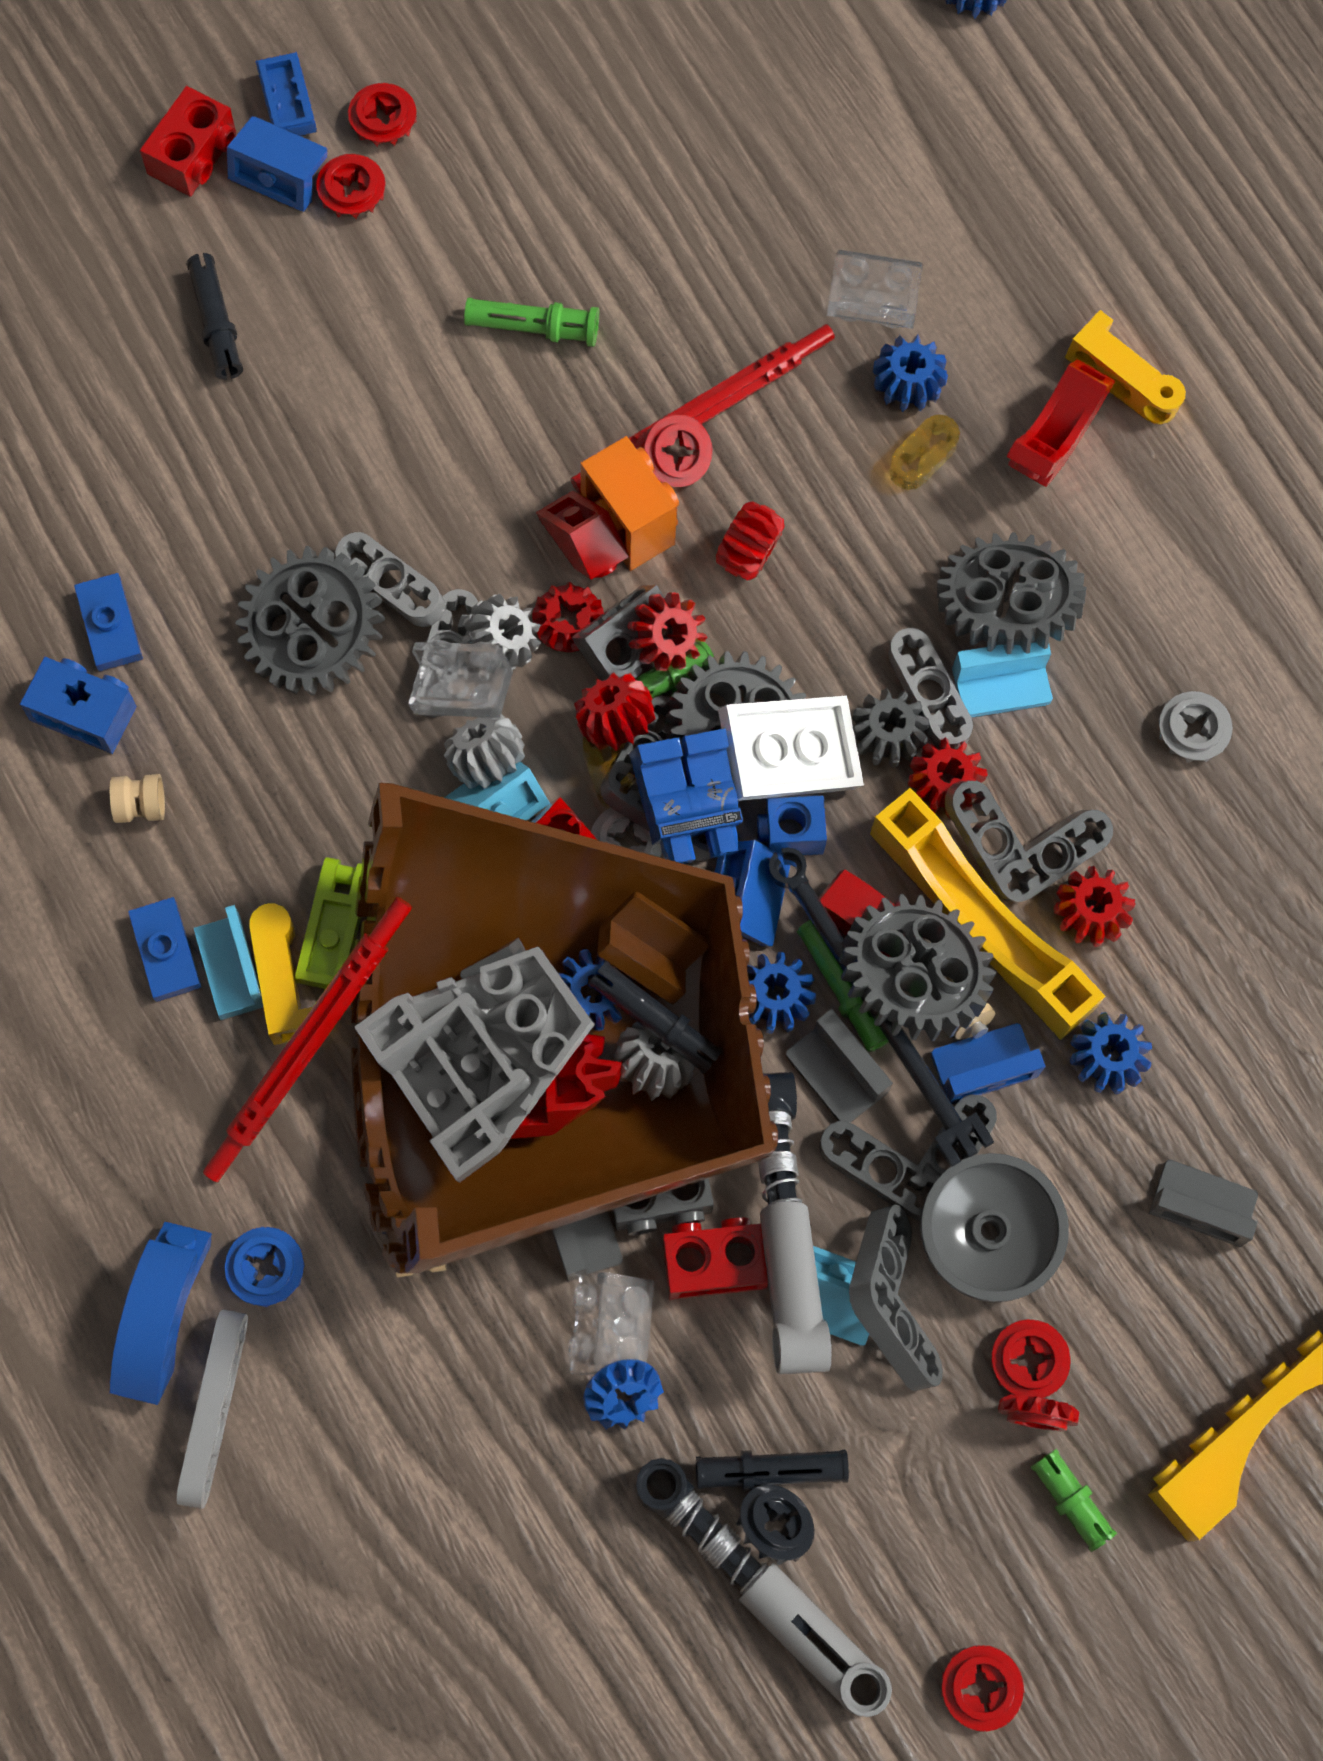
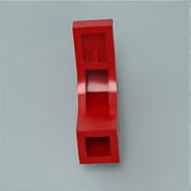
(1061, 423)

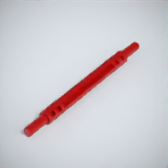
(741, 384)
(307, 1039)

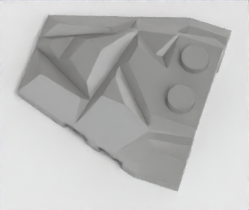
(478, 1052)

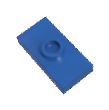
(286, 94)
(108, 622)
(164, 949)

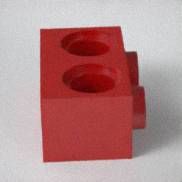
(181, 137)
(717, 1273)

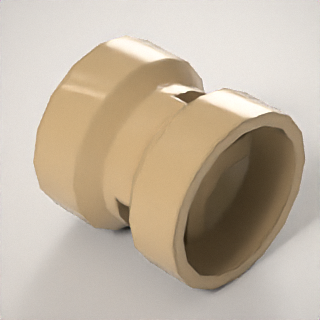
(137, 798)

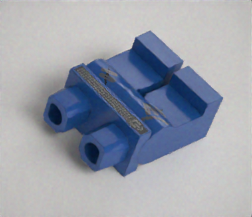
(688, 794)

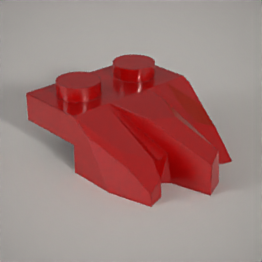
(573, 1091)

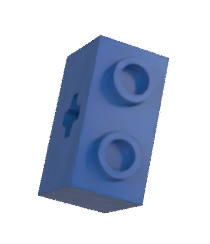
(94, 722)

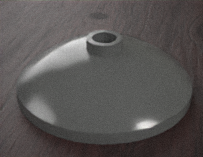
(1020, 1206)

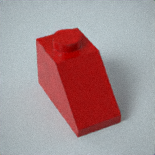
(584, 534)

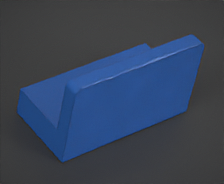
(274, 162)
(758, 892)
(986, 1063)

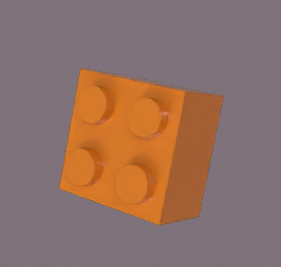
(637, 502)

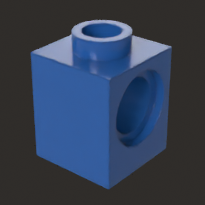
(807, 811)

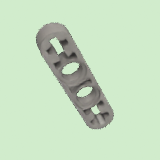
(212, 1409)

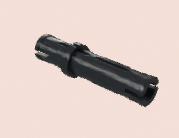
(218, 330)
(655, 1017)
(771, 1469)

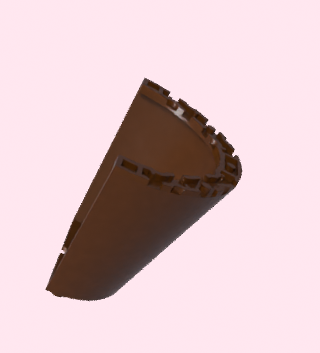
(474, 888)

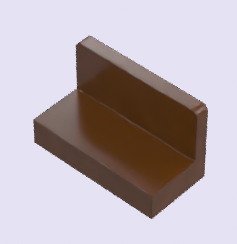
(650, 946)

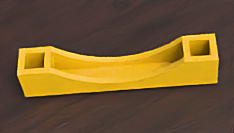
(1034, 969)
(1207, 1483)

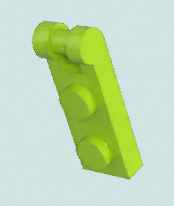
(331, 925)

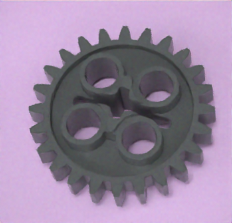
(338, 590)
(1040, 605)
(696, 711)
(917, 967)

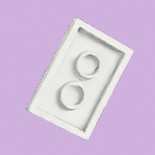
(791, 747)

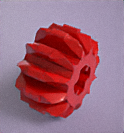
(749, 540)
(681, 642)
(614, 711)
(934, 765)
(1082, 918)

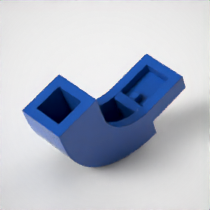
(154, 1311)

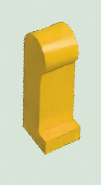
(1136, 381)
(271, 941)

